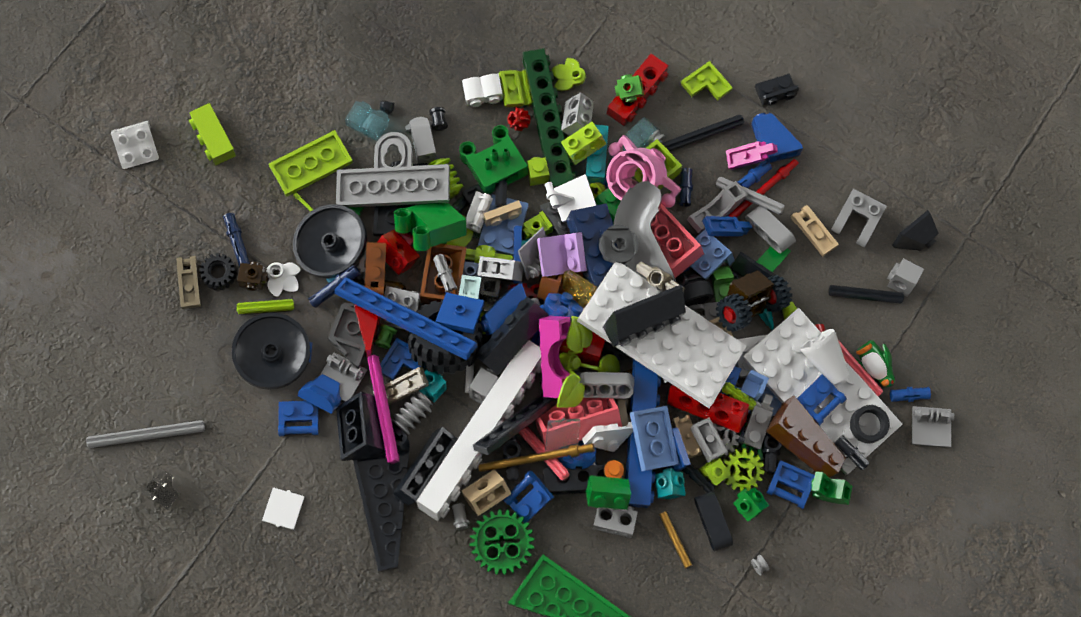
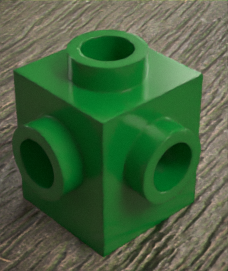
(750, 503)

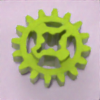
(747, 464)

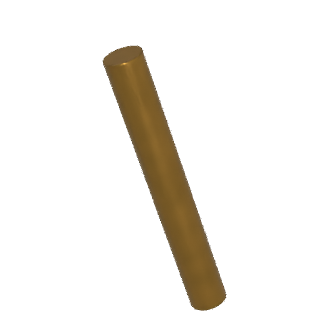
(675, 539)

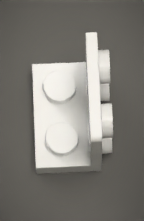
(134, 144)

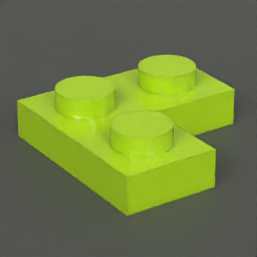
(709, 78)

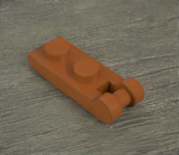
(375, 266)

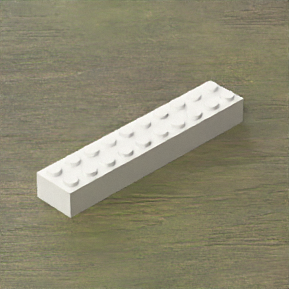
(492, 412)

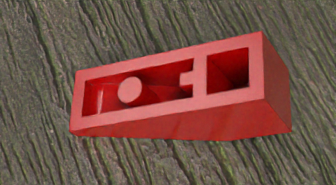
(368, 326)

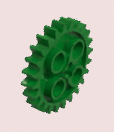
(503, 560)

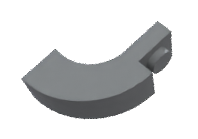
(720, 206)

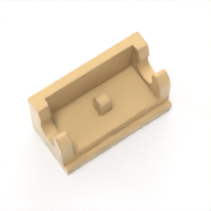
(690, 443)

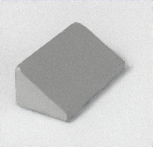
(708, 439)

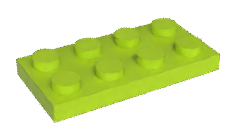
(310, 163)

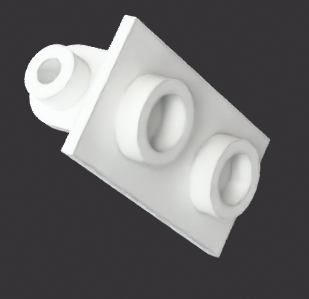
(475, 216)

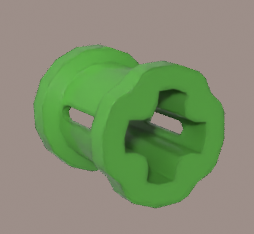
(385, 336)

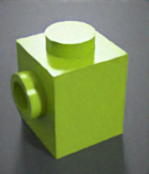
(538, 171)

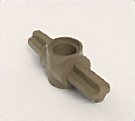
(653, 275)

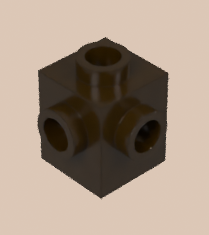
(252, 276)

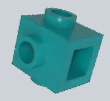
(436, 387)
(670, 484)

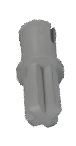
(444, 273)

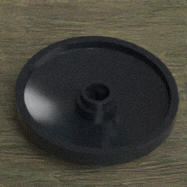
(329, 241)
(270, 351)

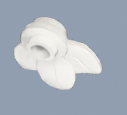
(284, 280)

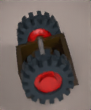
(750, 297)

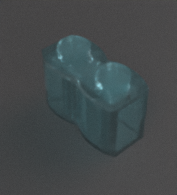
(366, 120)

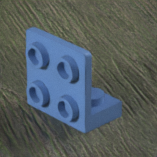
(714, 255)

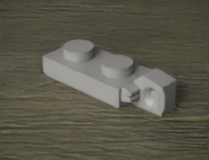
(758, 422)

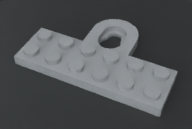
(393, 185)

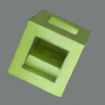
(540, 219)

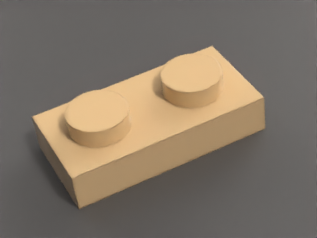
(502, 213)

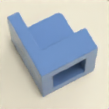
(754, 385)

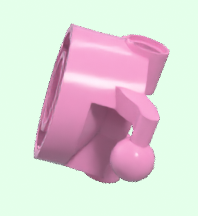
(626, 162)

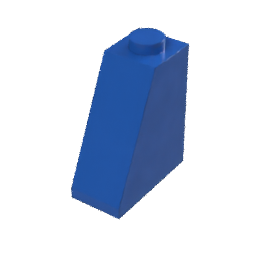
(771, 130)
(504, 307)

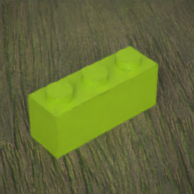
(211, 134)

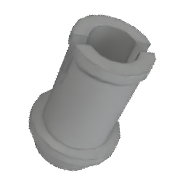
(460, 517)

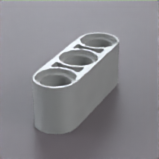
(770, 229)
(596, 383)

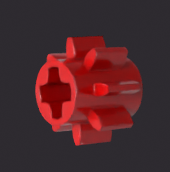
(519, 119)

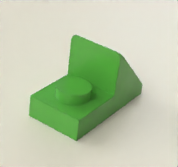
(720, 281)

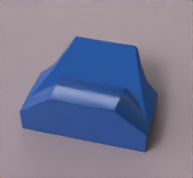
(322, 393)

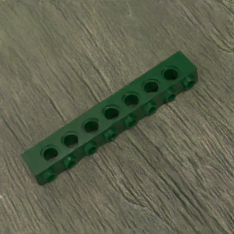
(531, 61)

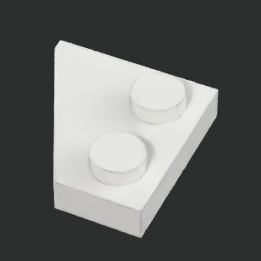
(608, 436)

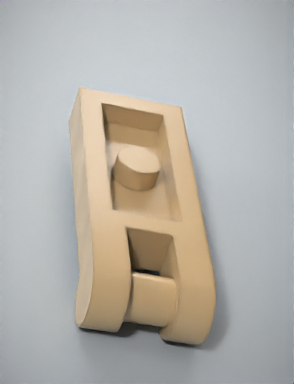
(815, 231)

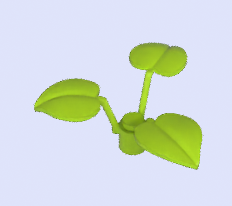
(577, 339)

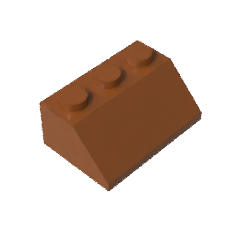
(432, 286)

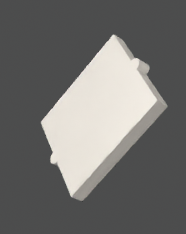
(283, 508)

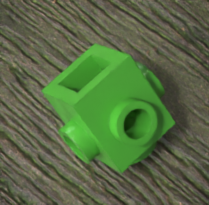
(635, 91)

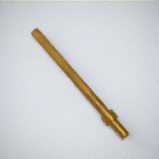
(573, 451)

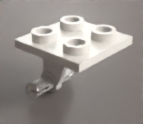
(570, 196)

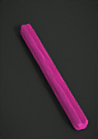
(383, 409)

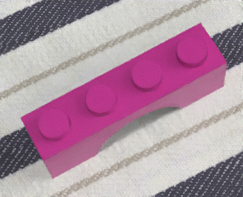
(552, 334)

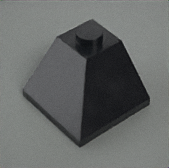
(918, 234)

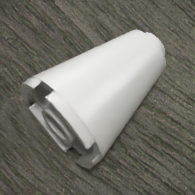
(827, 356)

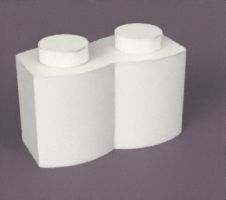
(482, 89)

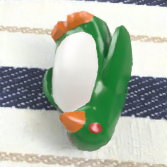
(877, 362)

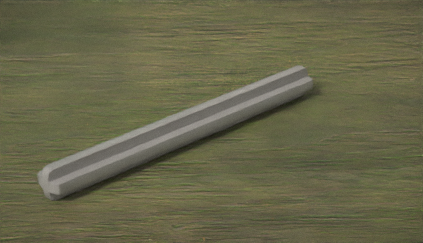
(145, 434)

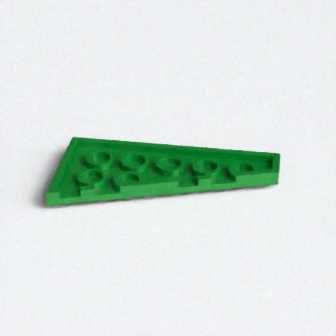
(557, 593)

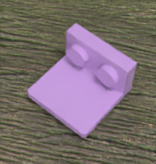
(561, 254)

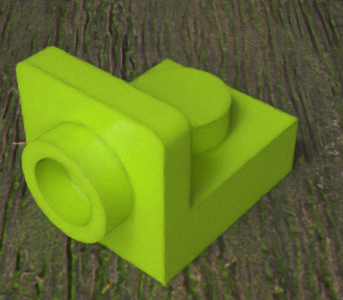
(715, 471)

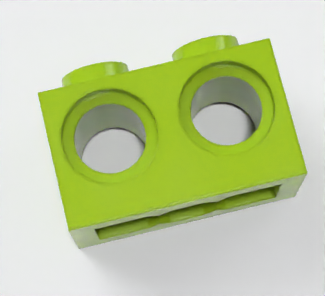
(583, 143)

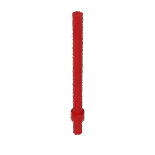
(780, 174)

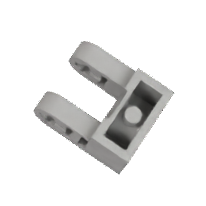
(865, 207)

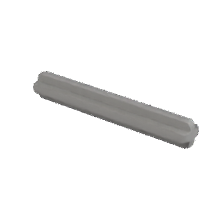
(755, 197)

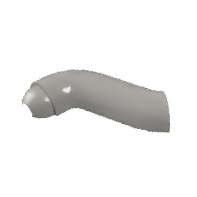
(637, 212)

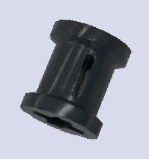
(438, 118)

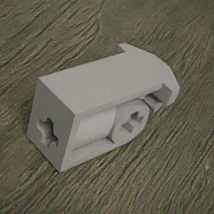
(422, 139)

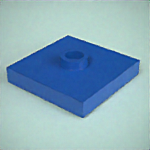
(460, 312)

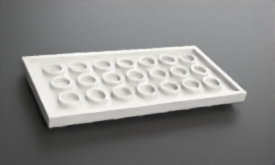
(688, 355)
(791, 373)

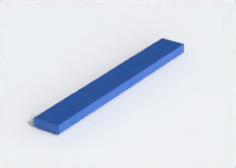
(406, 318)

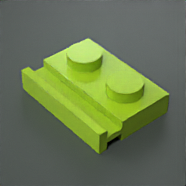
(515, 88)

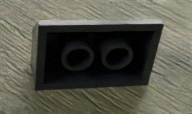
(359, 428)

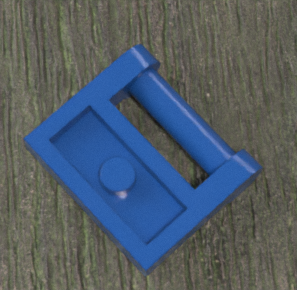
(816, 393)
(298, 412)
(793, 478)
(533, 501)

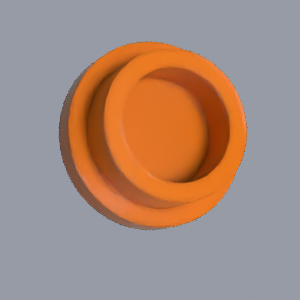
(614, 469)

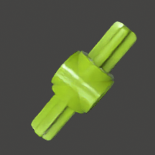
(485, 251)

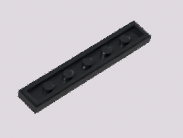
(514, 424)

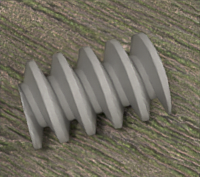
(412, 412)

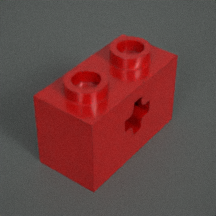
(399, 253)

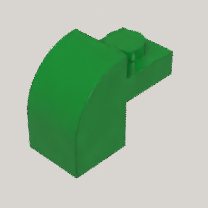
(830, 489)

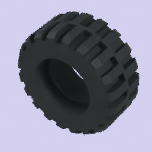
(435, 357)

